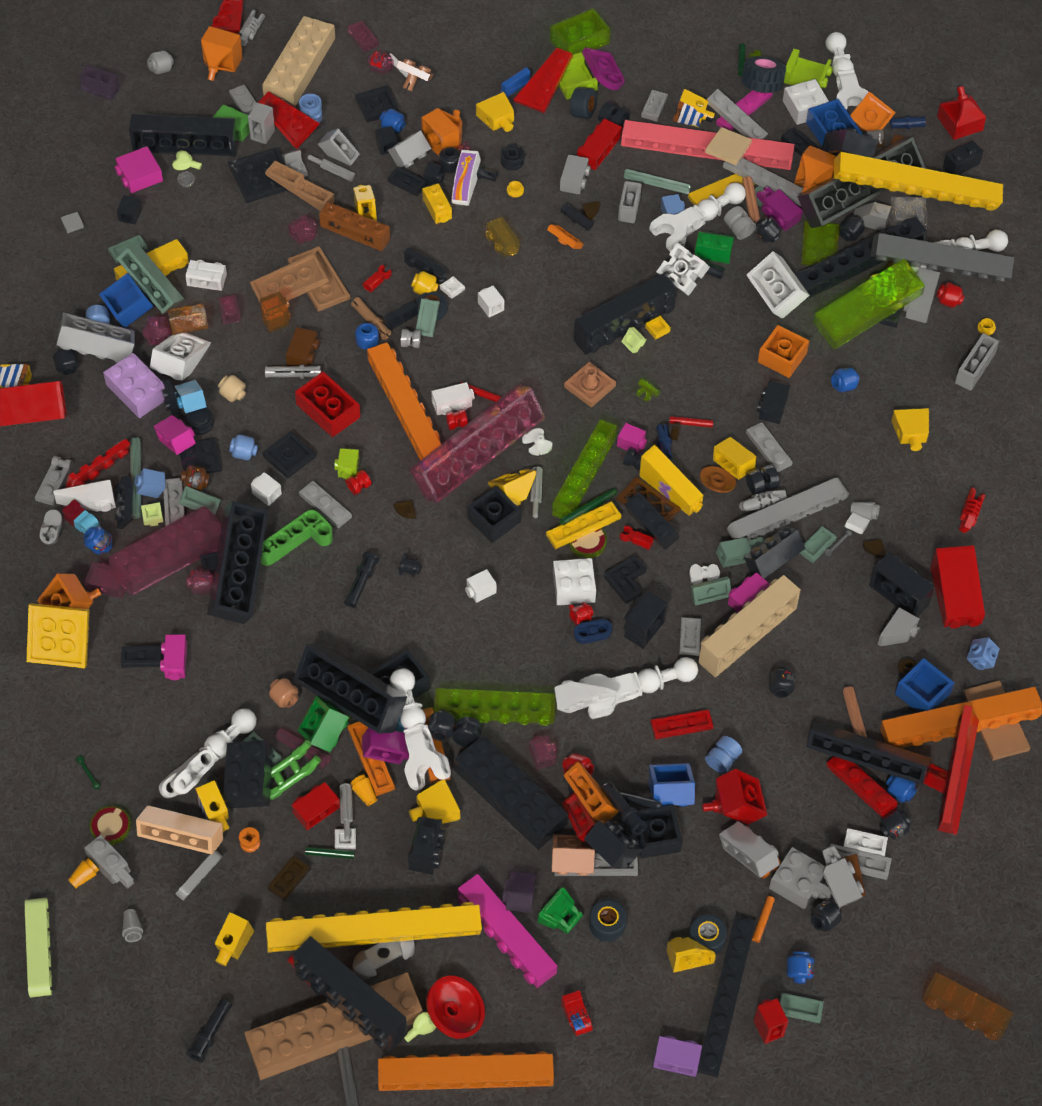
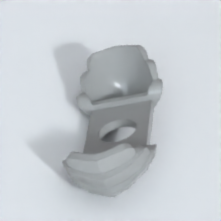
(368, 961)

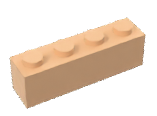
(179, 829)

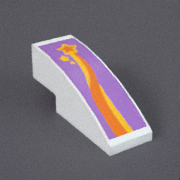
(465, 177)

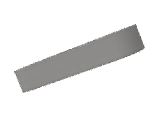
(198, 875)

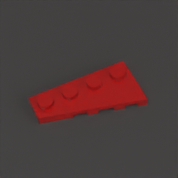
(543, 85)
(289, 120)
(99, 463)

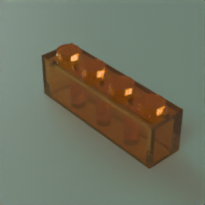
(967, 1007)

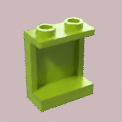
(802, 70)
(577, 76)

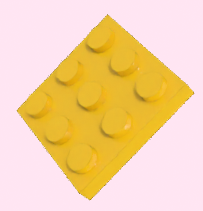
(57, 635)

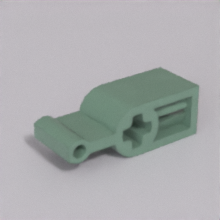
(733, 551)

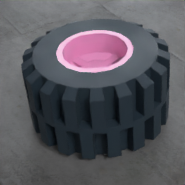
(763, 74)

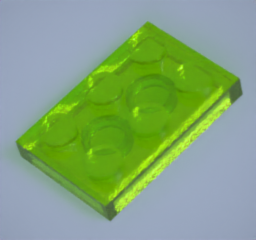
(819, 243)

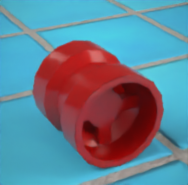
(456, 419)
(358, 482)

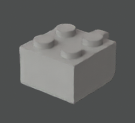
(800, 879)

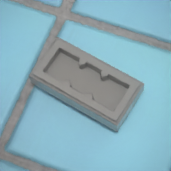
(654, 105)
(690, 636)

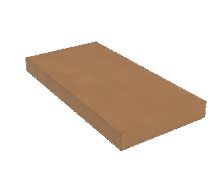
(291, 279)
(329, 293)
(1007, 738)

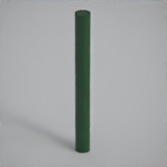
(587, 507)

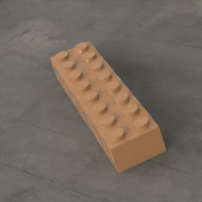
(320, 1030)

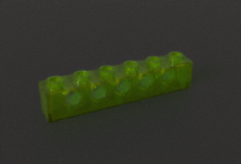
(585, 469)
(503, 700)

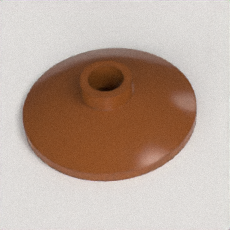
(717, 479)

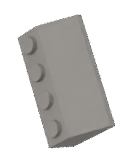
(95, 338)

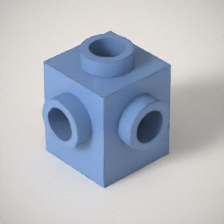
(983, 653)

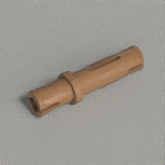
(371, 318)

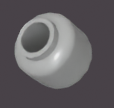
(160, 62)

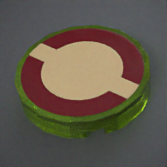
(590, 545)
(110, 823)

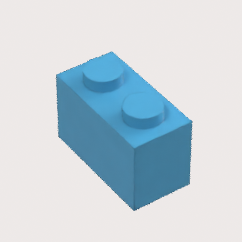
(190, 396)

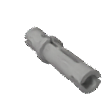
(271, 371)

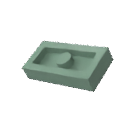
(710, 590)

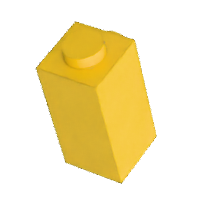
(437, 203)

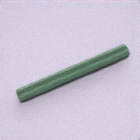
(135, 469)

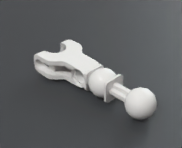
(849, 90)
(694, 217)
(995, 241)
(632, 685)
(417, 736)
(214, 748)

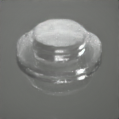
(186, 179)

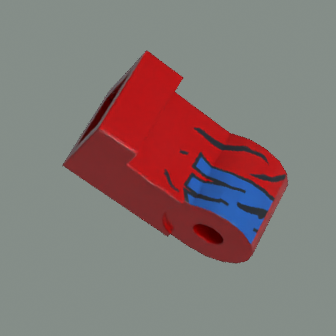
(576, 1013)

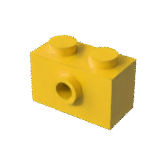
(734, 458)

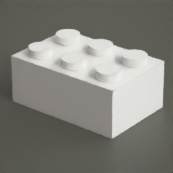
(777, 285)

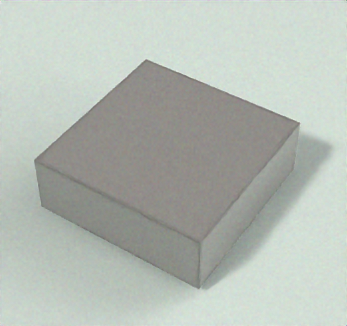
(72, 222)

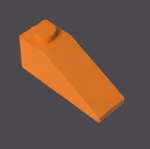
(590, 793)

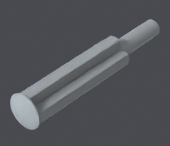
(333, 168)
(536, 491)
(346, 808)

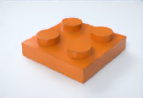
(871, 114)

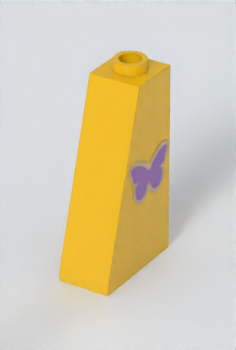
(670, 481)

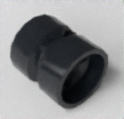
(614, 114)
(762, 479)

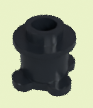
(409, 565)

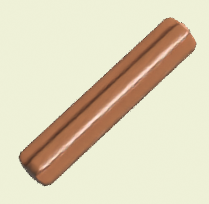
(751, 199)
(854, 711)

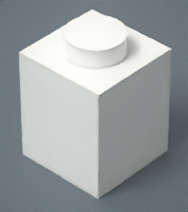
(490, 301)
(266, 488)
(480, 586)

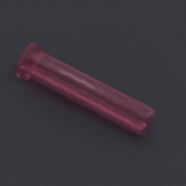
(293, 742)

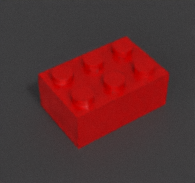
(327, 404)

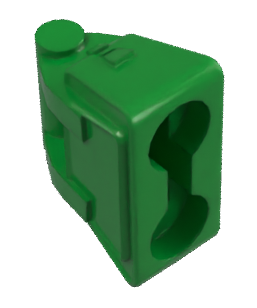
(557, 910)

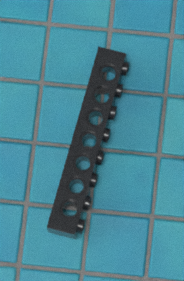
(855, 259)

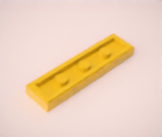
(715, 189)
(583, 525)

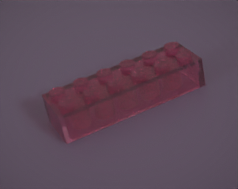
(166, 550)

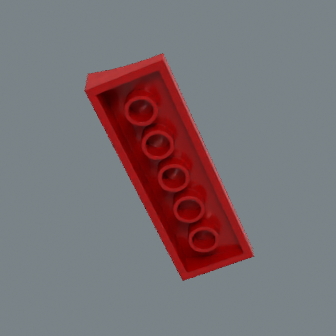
(958, 771)

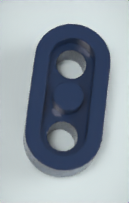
(592, 629)

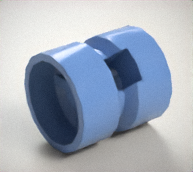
(311, 106)
(723, 755)

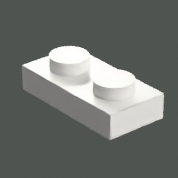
(865, 842)

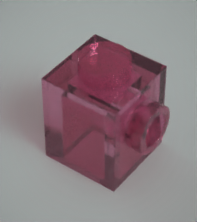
(302, 230)
(229, 309)
(542, 752)

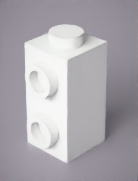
(452, 398)

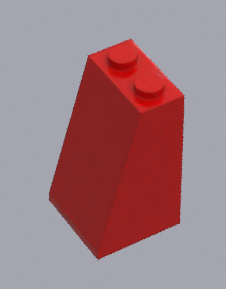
(32, 403)
(958, 586)

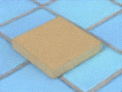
(728, 146)

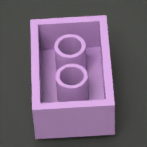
(135, 385)

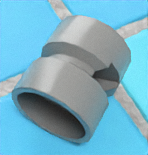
(739, 222)

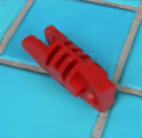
(970, 510)

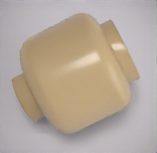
(232, 388)

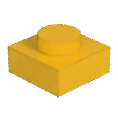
(657, 327)

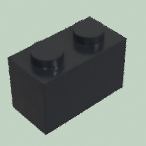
(963, 158)
(773, 402)

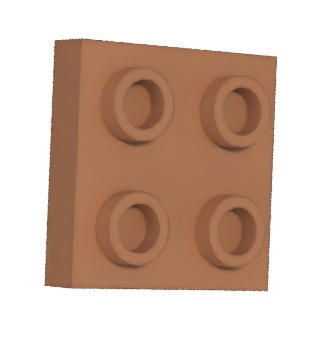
(414, 72)
(590, 384)

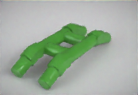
(299, 773)

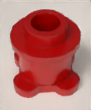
(580, 613)

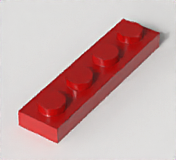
(862, 785)

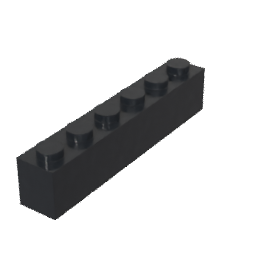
(869, 753)

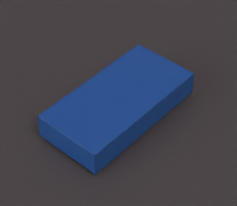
(516, 82)

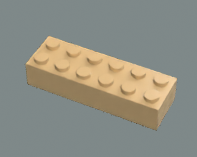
(299, 60)
(749, 625)

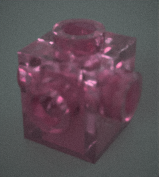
(156, 330)

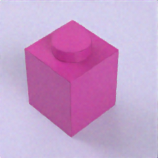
(631, 437)

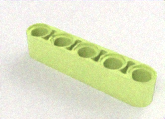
(37, 947)

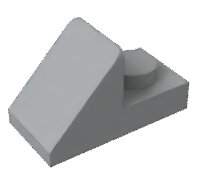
(294, 161)

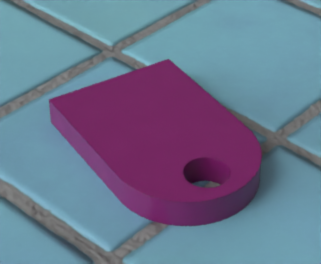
(604, 68)

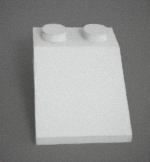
(178, 355)

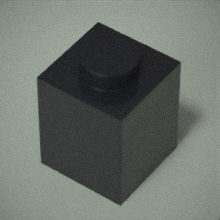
(385, 139)
(129, 209)

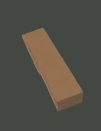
(299, 186)

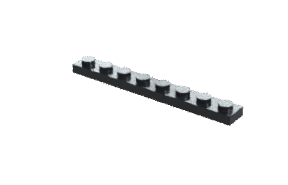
(726, 996)

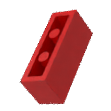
(600, 143)

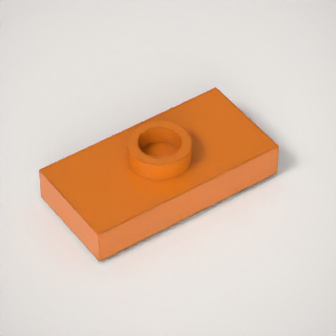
(565, 237)

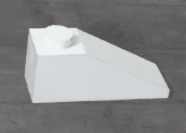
(91, 496)
(576, 696)

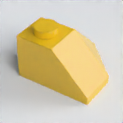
(515, 485)
(688, 954)

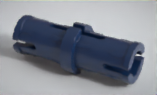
(907, 122)
(664, 441)

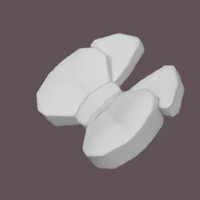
(541, 445)
(699, 573)

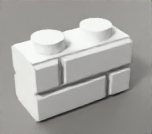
(206, 275)

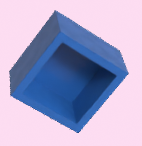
(126, 300)
(924, 687)
(672, 784)

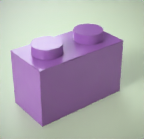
(677, 1055)

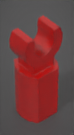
(377, 279)
(637, 538)

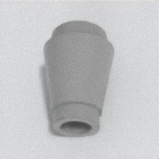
(866, 509)
(131, 926)

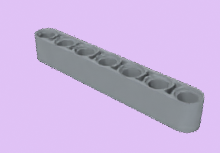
(788, 510)

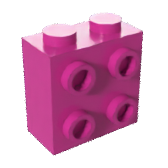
(138, 170)

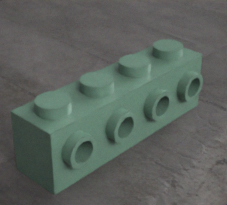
(150, 278)

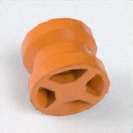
(251, 844)

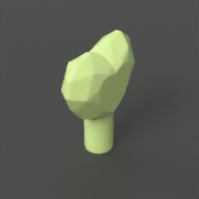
(185, 161)
(421, 1025)

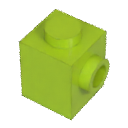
(347, 463)

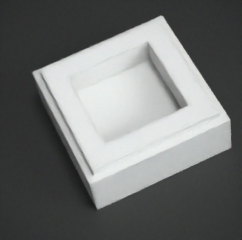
(452, 287)
(857, 523)
(341, 843)

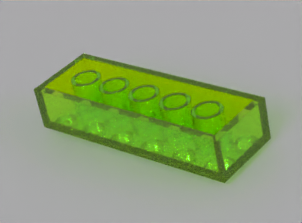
(869, 304)

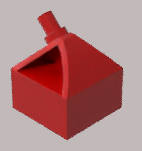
(961, 115)
(738, 797)

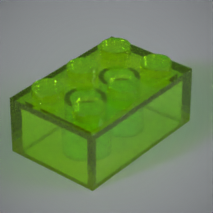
(580, 32)

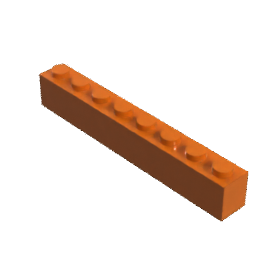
(403, 399)
(943, 721)
(465, 1071)

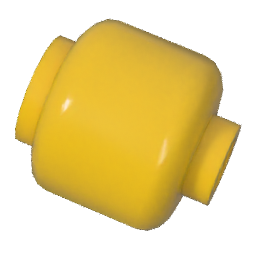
(424, 283)

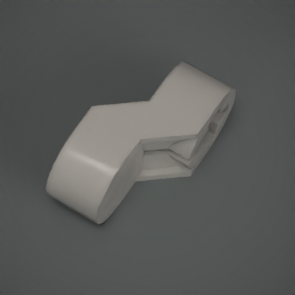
(51, 527)

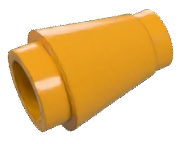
(363, 788)
(83, 873)

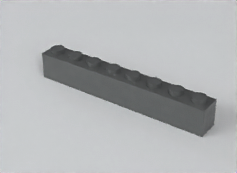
(942, 257)

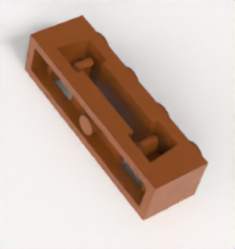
(355, 226)

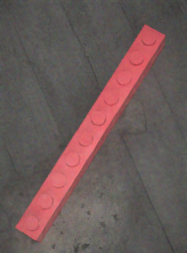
(695, 142)

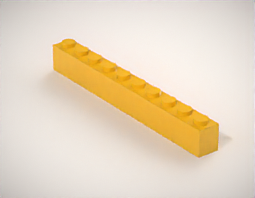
(918, 181)
(375, 927)

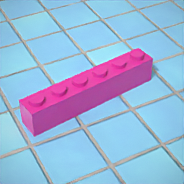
(508, 932)

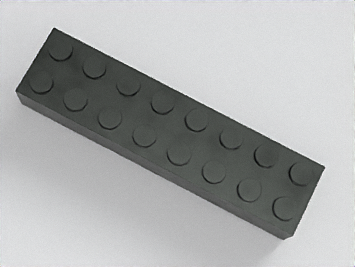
(837, 197)

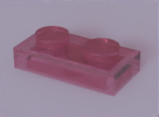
(363, 36)

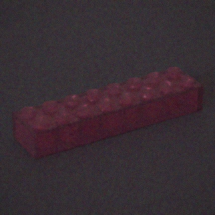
(477, 443)

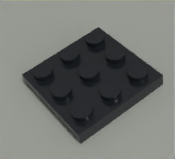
(251, 176)

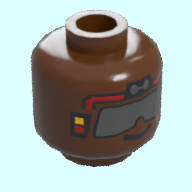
(194, 477)

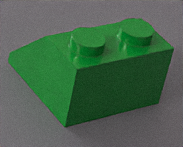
(714, 246)
(323, 724)

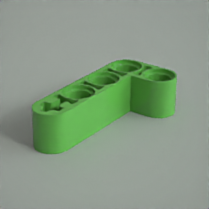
(273, 551)

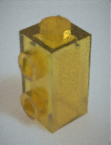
(503, 237)

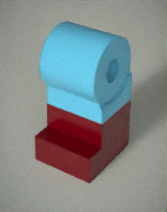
(79, 517)

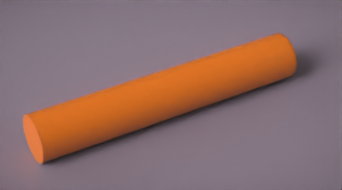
(763, 919)

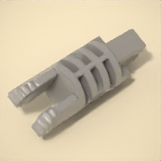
(250, 27)
(762, 500)

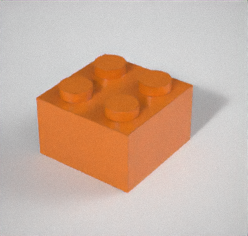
(783, 351)

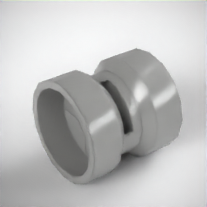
(410, 338)

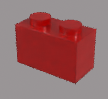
(315, 805)
(770, 1020)

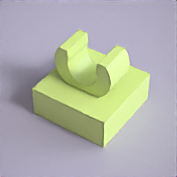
(633, 340)
(152, 514)

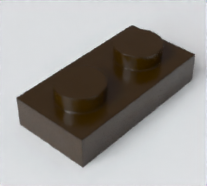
(288, 878)

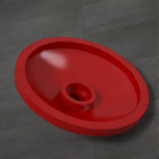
(461, 1001)

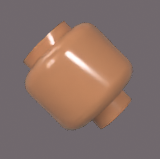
(283, 693)

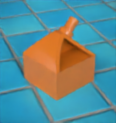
(221, 51)
(442, 129)
(814, 168)
(67, 591)

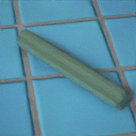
(657, 181)

